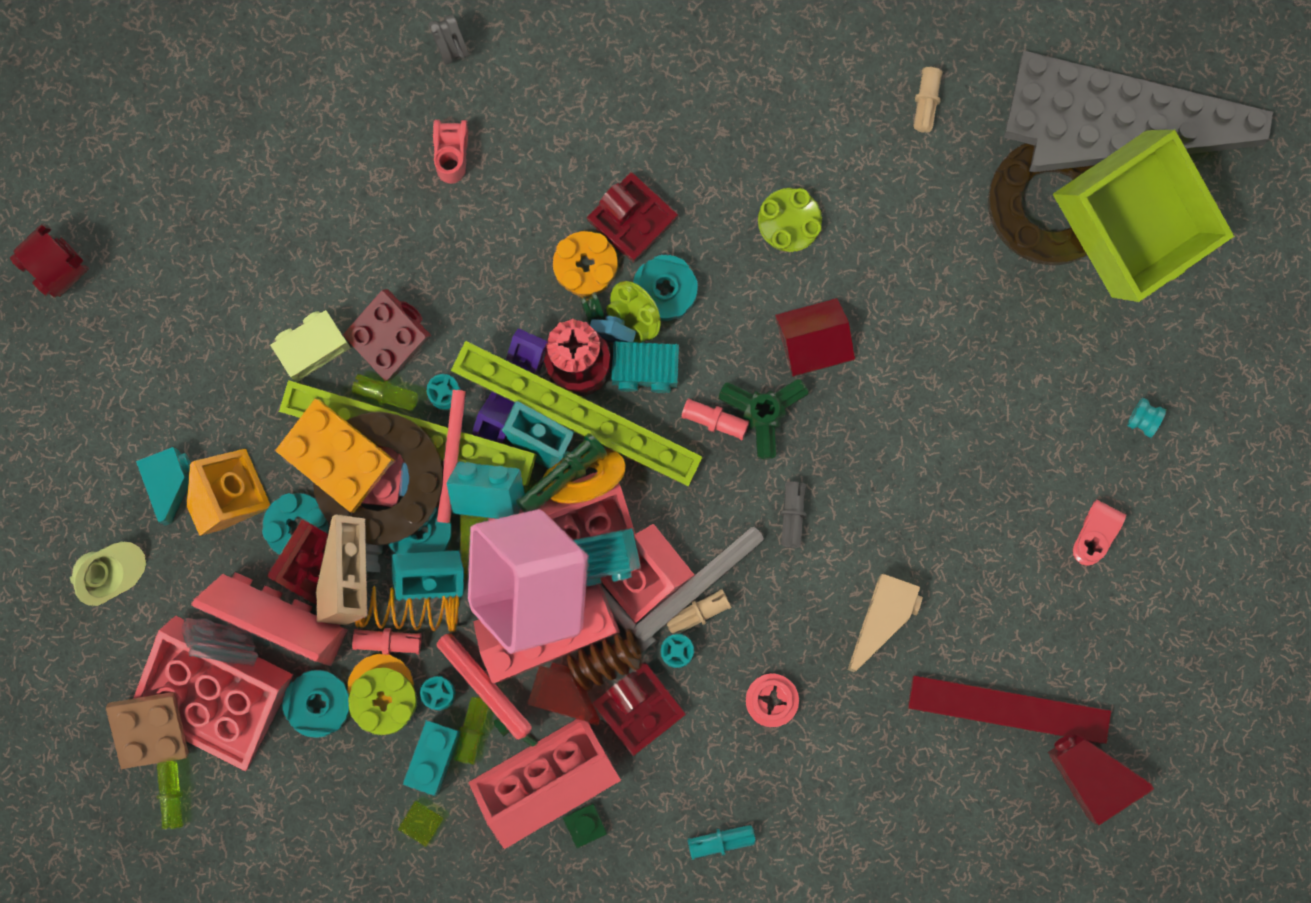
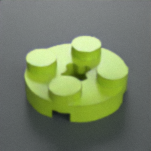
(398, 712)

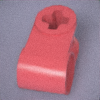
(450, 144)
(1101, 529)

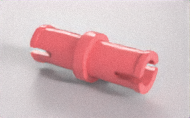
(715, 419)
(386, 641)

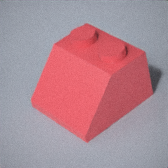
(657, 579)

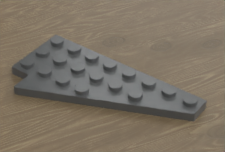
(1088, 113)

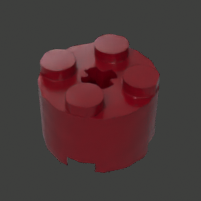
(49, 261)
(585, 381)

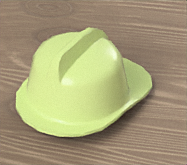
(107, 572)

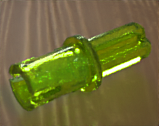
(385, 392)
(472, 731)
(169, 795)

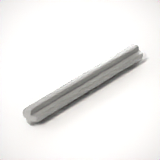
(697, 584)

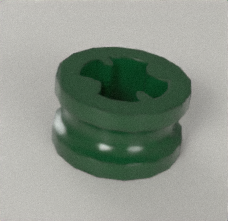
(592, 307)

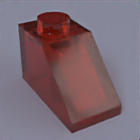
(560, 693)

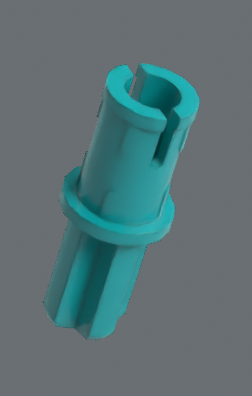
(721, 841)

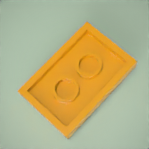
(334, 455)

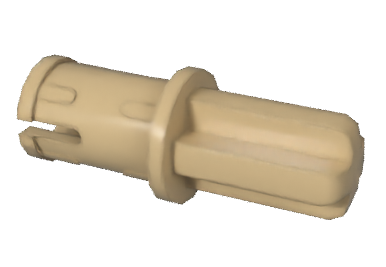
(927, 99)
(699, 612)

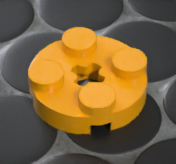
(595, 248)

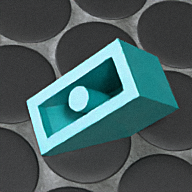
(537, 434)
(165, 481)

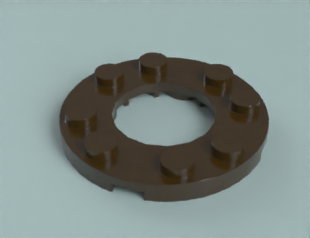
(1009, 218)
(424, 484)

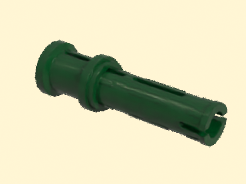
(570, 461)

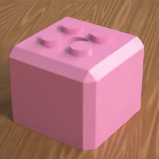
(526, 580)

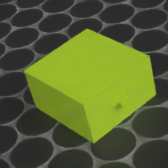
(1143, 215)

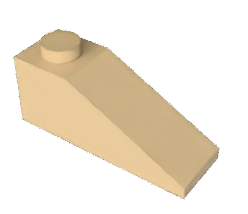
(343, 573)
(888, 611)

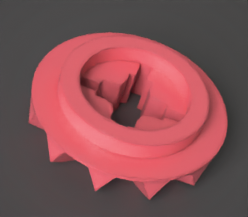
(584, 355)
(785, 691)

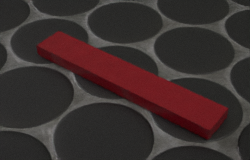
(1008, 709)

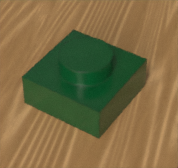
(585, 826)

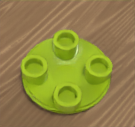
(789, 219)
(637, 310)

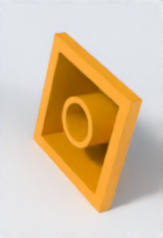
(224, 491)

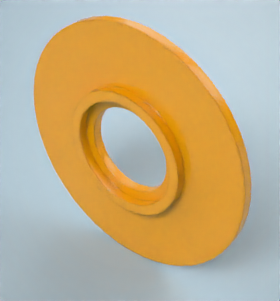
(609, 474)

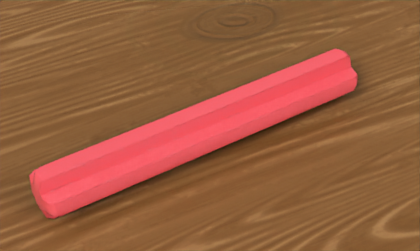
(483, 686)

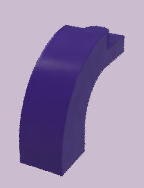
(525, 352)

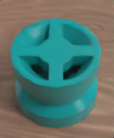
(438, 388)
(1146, 417)
(677, 643)
(433, 691)

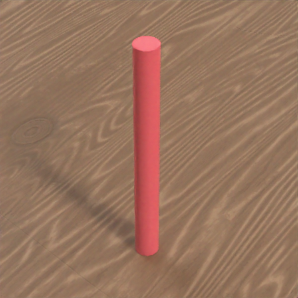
(451, 452)

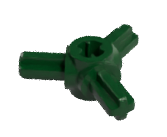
(764, 426)

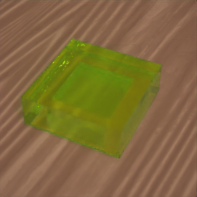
(420, 823)

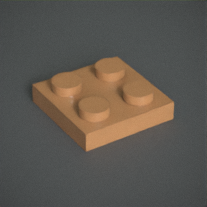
(147, 730)

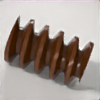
(606, 662)

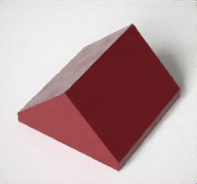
(815, 337)

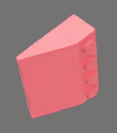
(271, 618)
(219, 702)

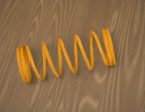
(451, 613)

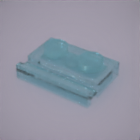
(219, 641)

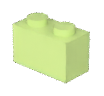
(309, 345)

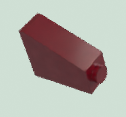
(1096, 779)

